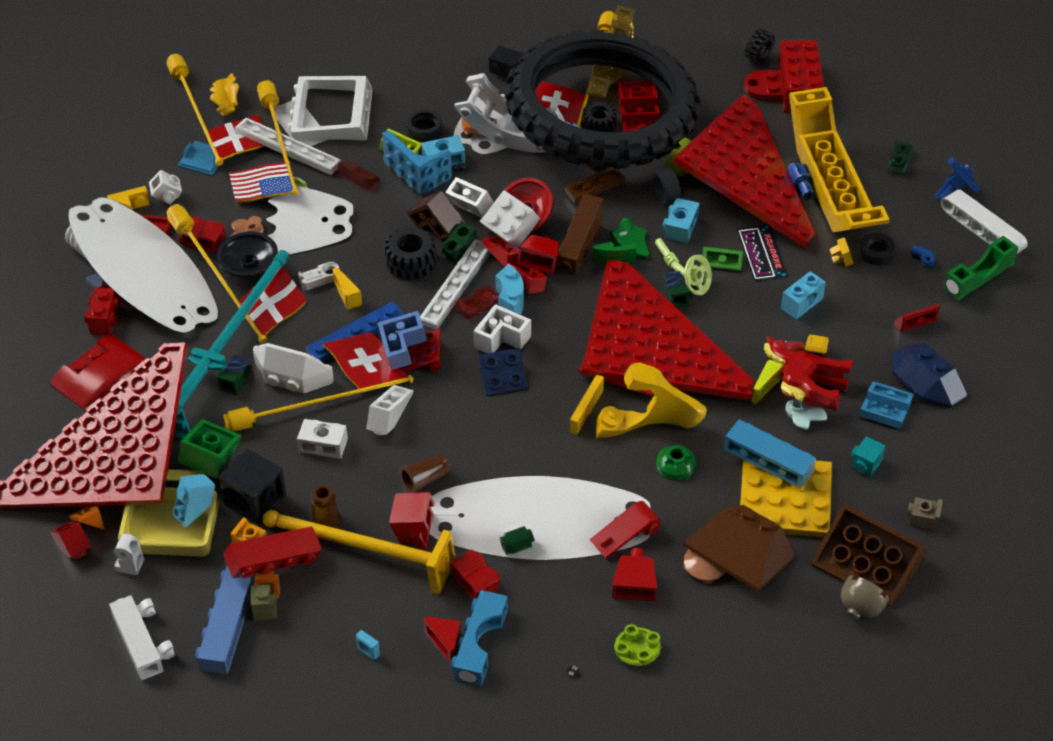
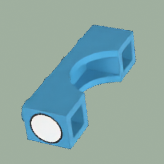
(487, 614)

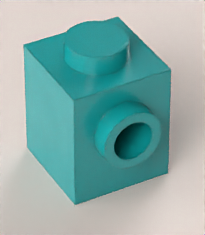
(867, 456)

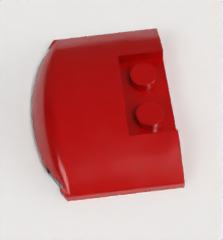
(96, 371)

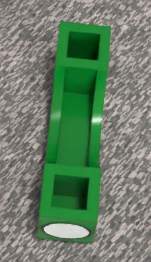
(997, 258)

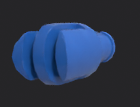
(801, 179)

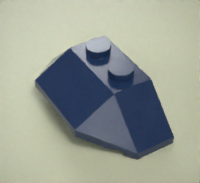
(928, 374)

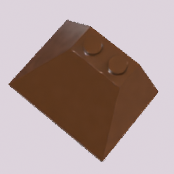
(743, 545)

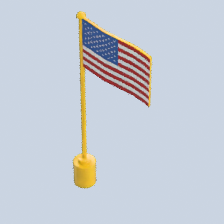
(269, 178)

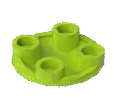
(637, 645)

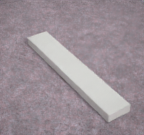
(294, 148)
(455, 285)

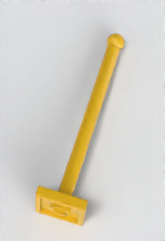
(436, 562)

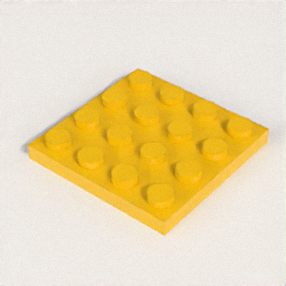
(794, 509)

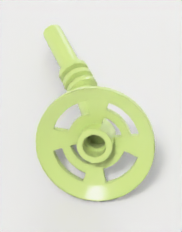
(692, 273)

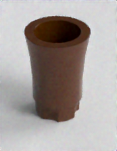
(424, 472)
(324, 507)

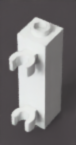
(136, 637)

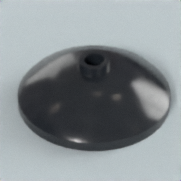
(246, 254)

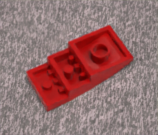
(637, 104)

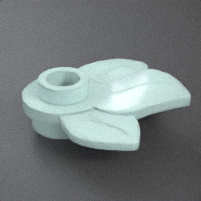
(804, 414)

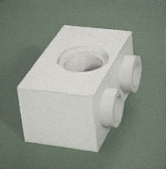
(469, 197)
(322, 438)

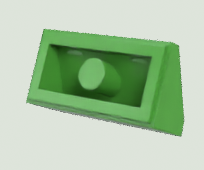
(723, 258)

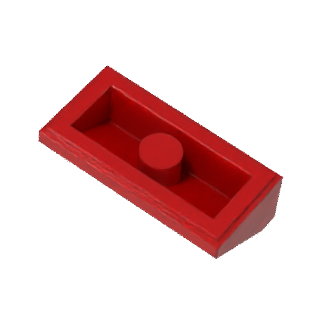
(917, 318)

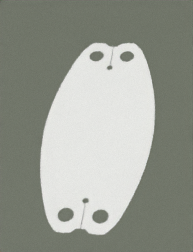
(142, 264)
(556, 509)

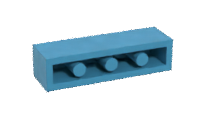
(769, 453)

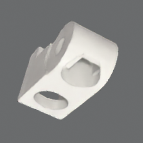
(129, 555)

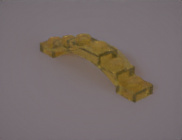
(608, 75)

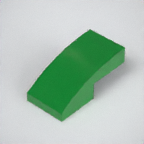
(606, 251)

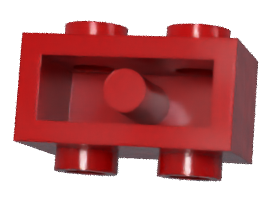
(102, 311)

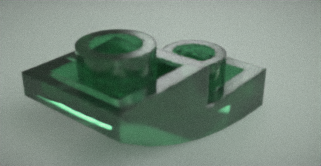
(900, 157)

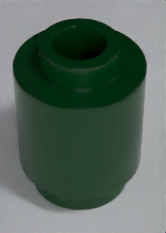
(517, 540)

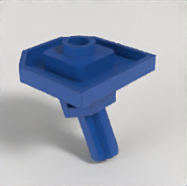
(957, 180)

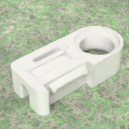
(317, 277)

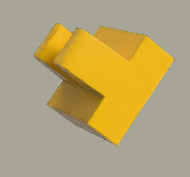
(841, 253)

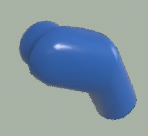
(925, 255)

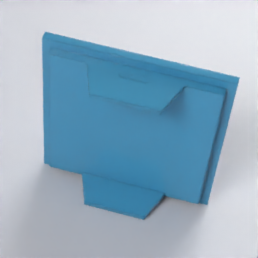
(199, 158)

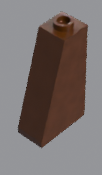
(581, 234)

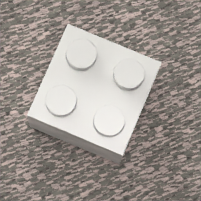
(510, 219)

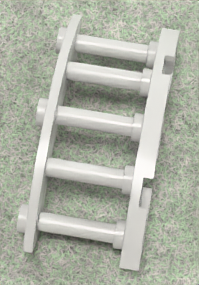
(489, 94)

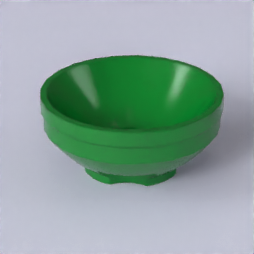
(676, 468)

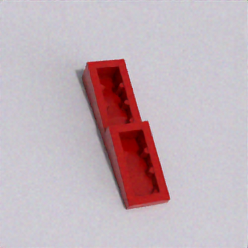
(507, 254)

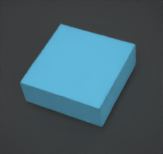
(367, 645)

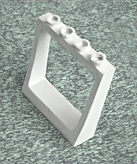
(360, 115)

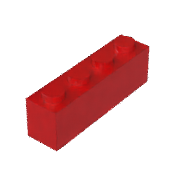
(272, 552)

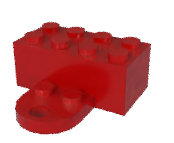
(797, 71)

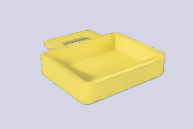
(161, 533)

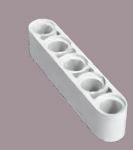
(980, 219)

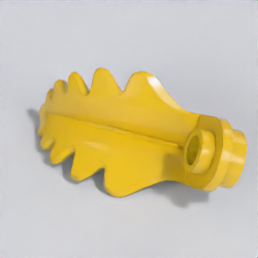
(225, 94)

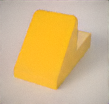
(131, 198)

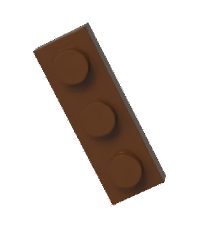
(595, 184)

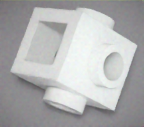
(165, 187)

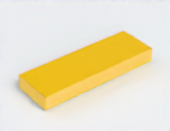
(586, 405)

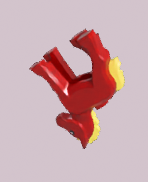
(803, 369)

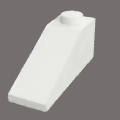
(387, 409)

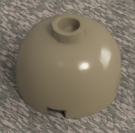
(862, 598)

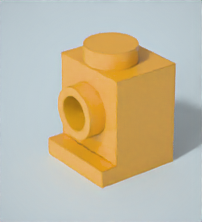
(245, 531)

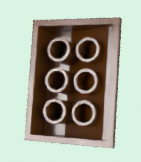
(869, 551)

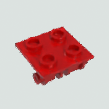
(426, 352)

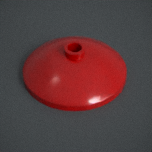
(535, 195)

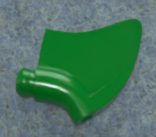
(628, 234)

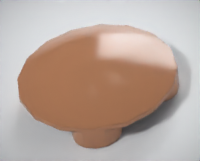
(701, 568)

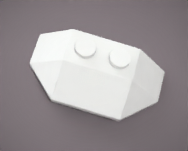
(291, 368)

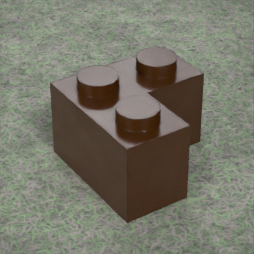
(436, 213)

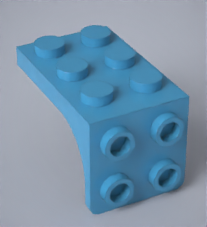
(417, 170)

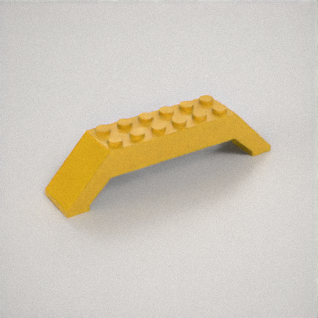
(829, 164)

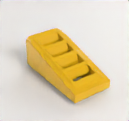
(347, 289)
(817, 344)

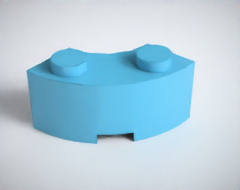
(511, 289)

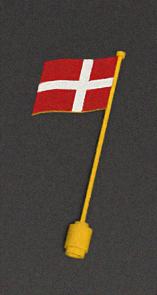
(222, 139)
(275, 304)

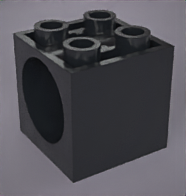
(252, 486)

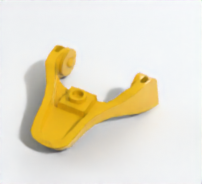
(666, 406)

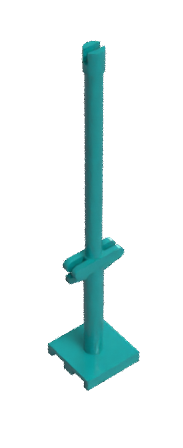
(211, 359)

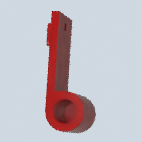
(625, 527)

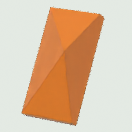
(88, 515)

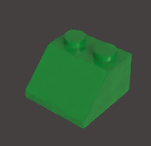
(208, 448)

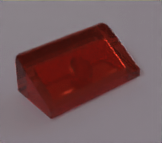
(357, 174)

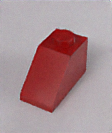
(71, 539)

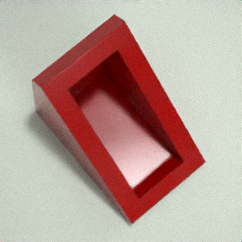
(444, 634)

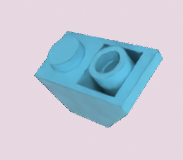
(193, 498)

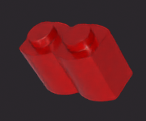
(208, 234)
(473, 574)

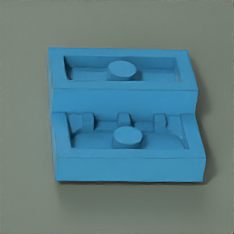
(886, 405)

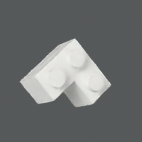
(501, 326)

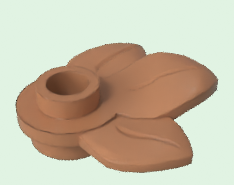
(253, 224)

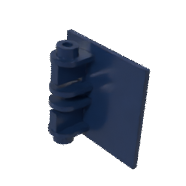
(502, 371)

